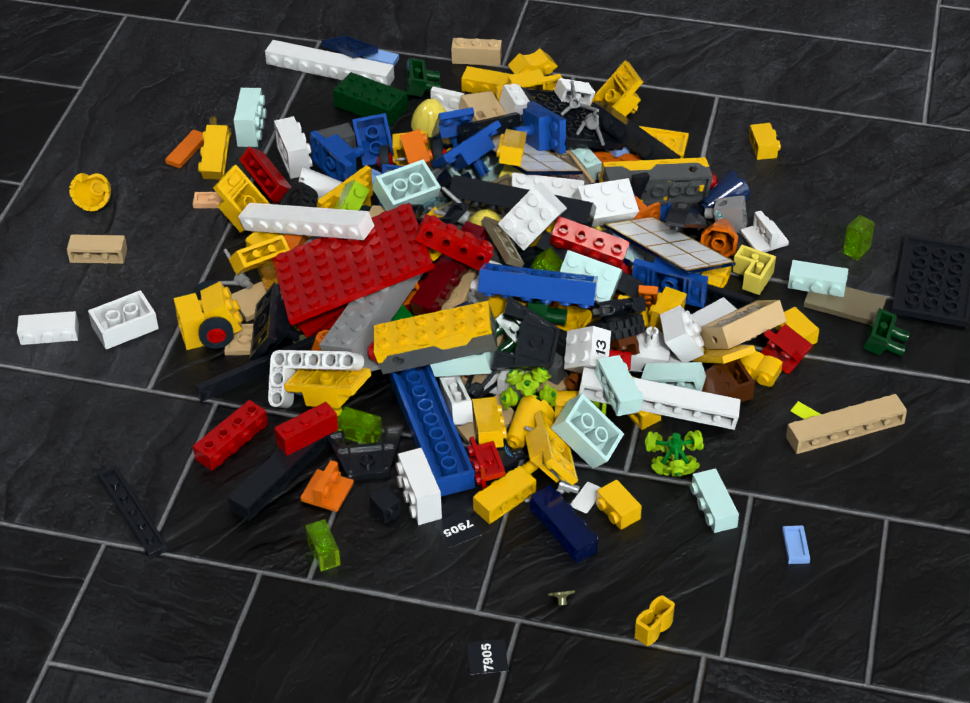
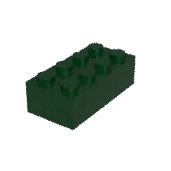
(369, 97)

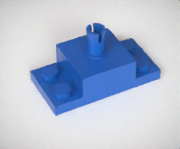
(446, 125)
(543, 128)
(470, 151)
(334, 155)
(662, 275)

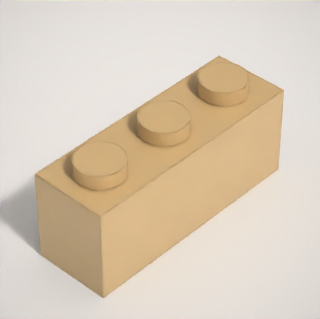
(476, 51)
(97, 249)

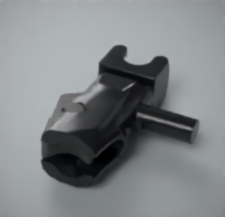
(618, 307)

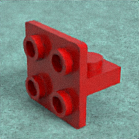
(787, 347)
(485, 462)

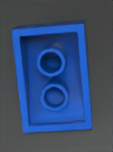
(370, 134)

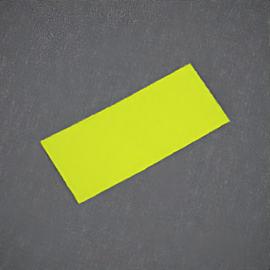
(804, 411)

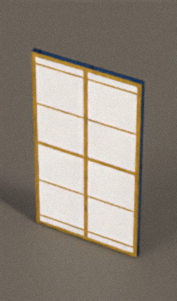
(540, 162)
(669, 245)

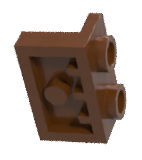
(626, 344)

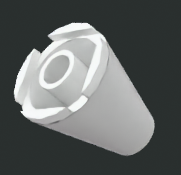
(318, 181)

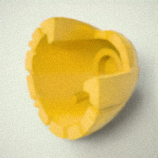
(90, 191)

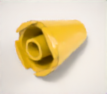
(524, 417)

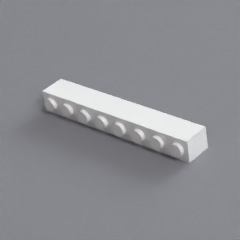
(326, 63)
(306, 221)
(672, 401)

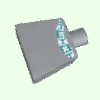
(729, 208)

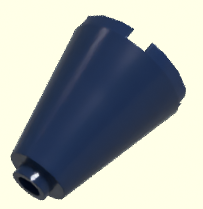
(727, 186)

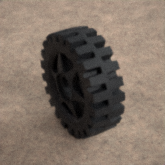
(300, 195)
(622, 326)

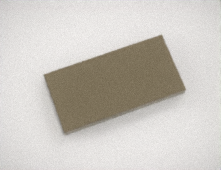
(855, 304)

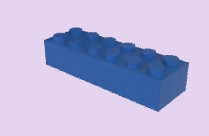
(538, 284)

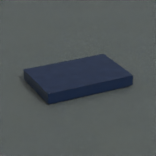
(349, 46)

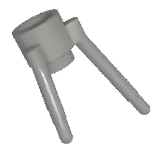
(592, 122)
(463, 218)

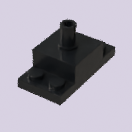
(270, 324)

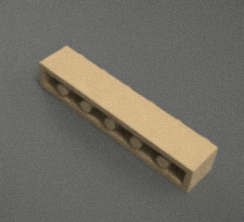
(846, 423)

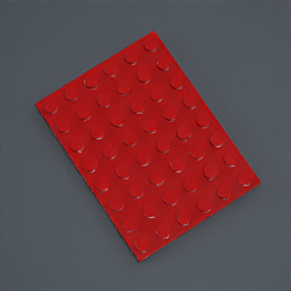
(342, 270)

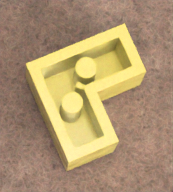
(755, 267)

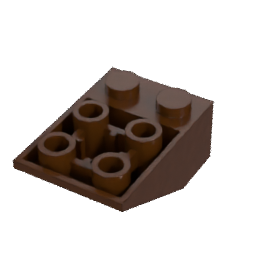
(729, 381)

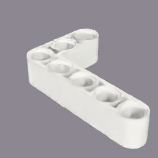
(308, 362)

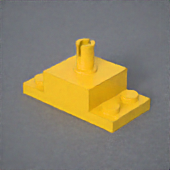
(530, 79)
(620, 90)
(363, 176)
(236, 194)
(327, 386)
(549, 447)

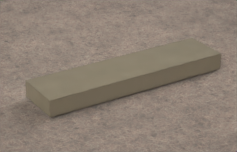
(502, 242)

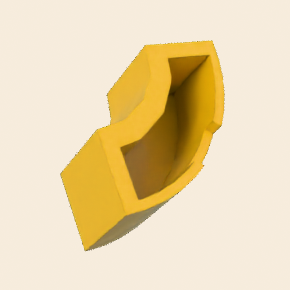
(533, 61)

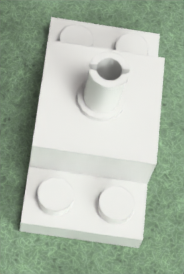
(652, 350)

